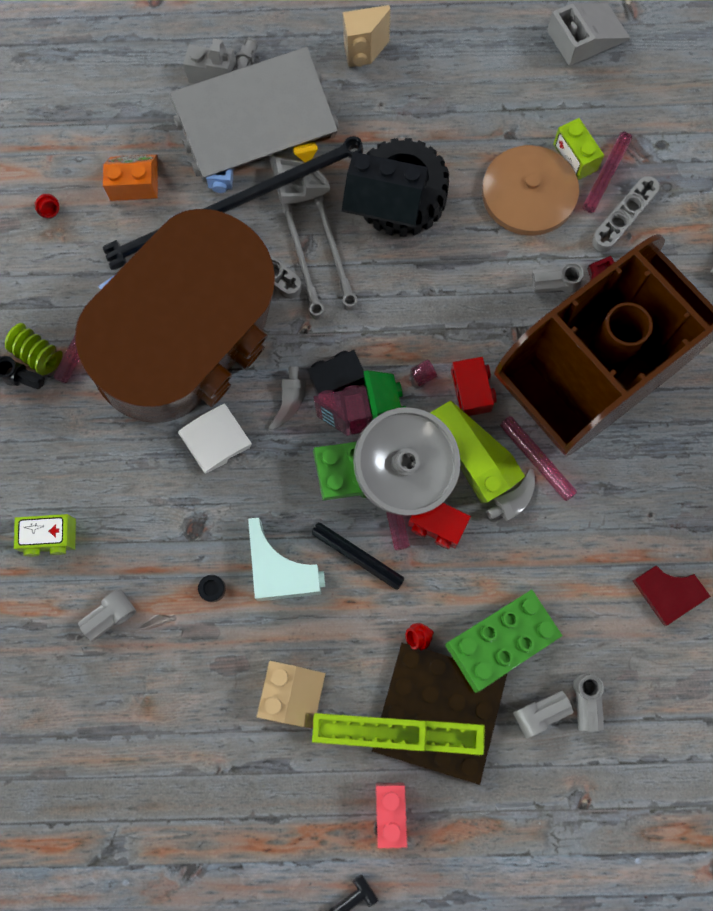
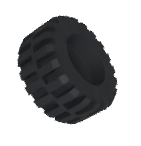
(436, 187)

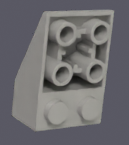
(585, 30)

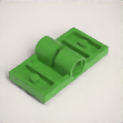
(336, 471)
(503, 641)

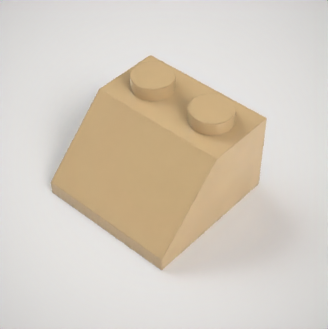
(365, 34)
(290, 694)

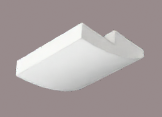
(214, 438)

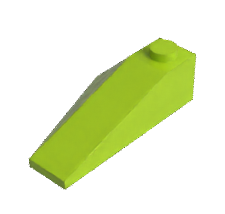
(483, 459)

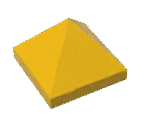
(305, 151)

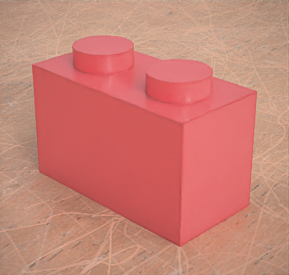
(391, 815)

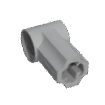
(555, 280)
(113, 611)
(590, 705)
(535, 717)

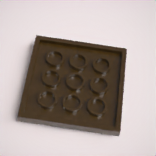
(434, 689)

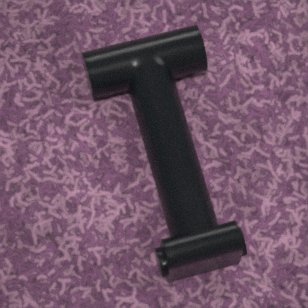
(362, 893)

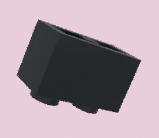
(337, 373)

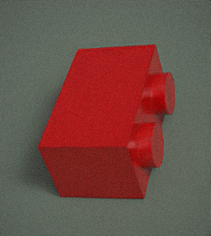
(472, 386)
(442, 524)

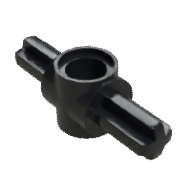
(19, 374)

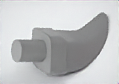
(292, 397)
(515, 501)

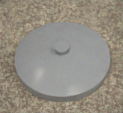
(406, 461)

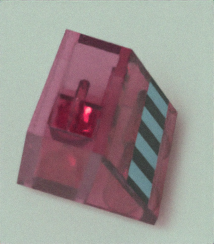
(344, 410)

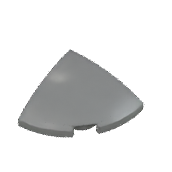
(303, 188)

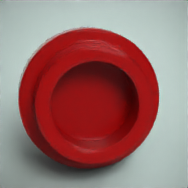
(47, 206)
(419, 636)

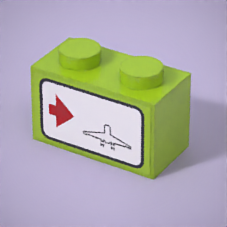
(578, 148)
(44, 534)

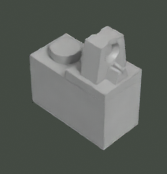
(207, 63)

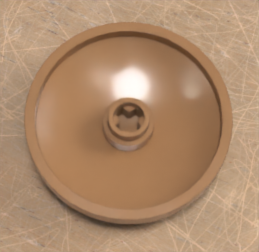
(530, 190)

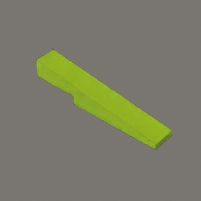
(399, 733)

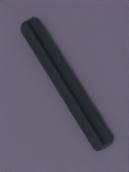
(358, 556)

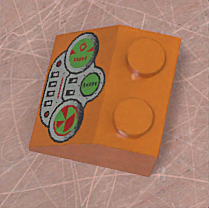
(131, 177)

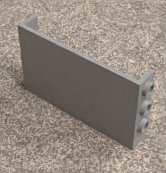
(253, 112)

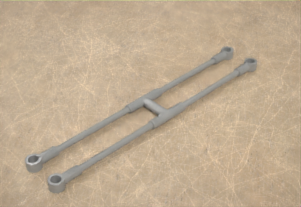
(311, 291)

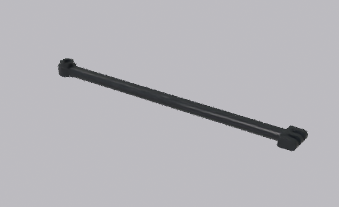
(116, 254)

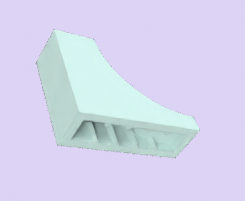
(277, 576)

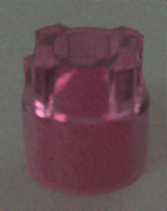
(423, 372)

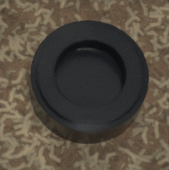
(211, 588)

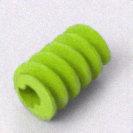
(32, 349)

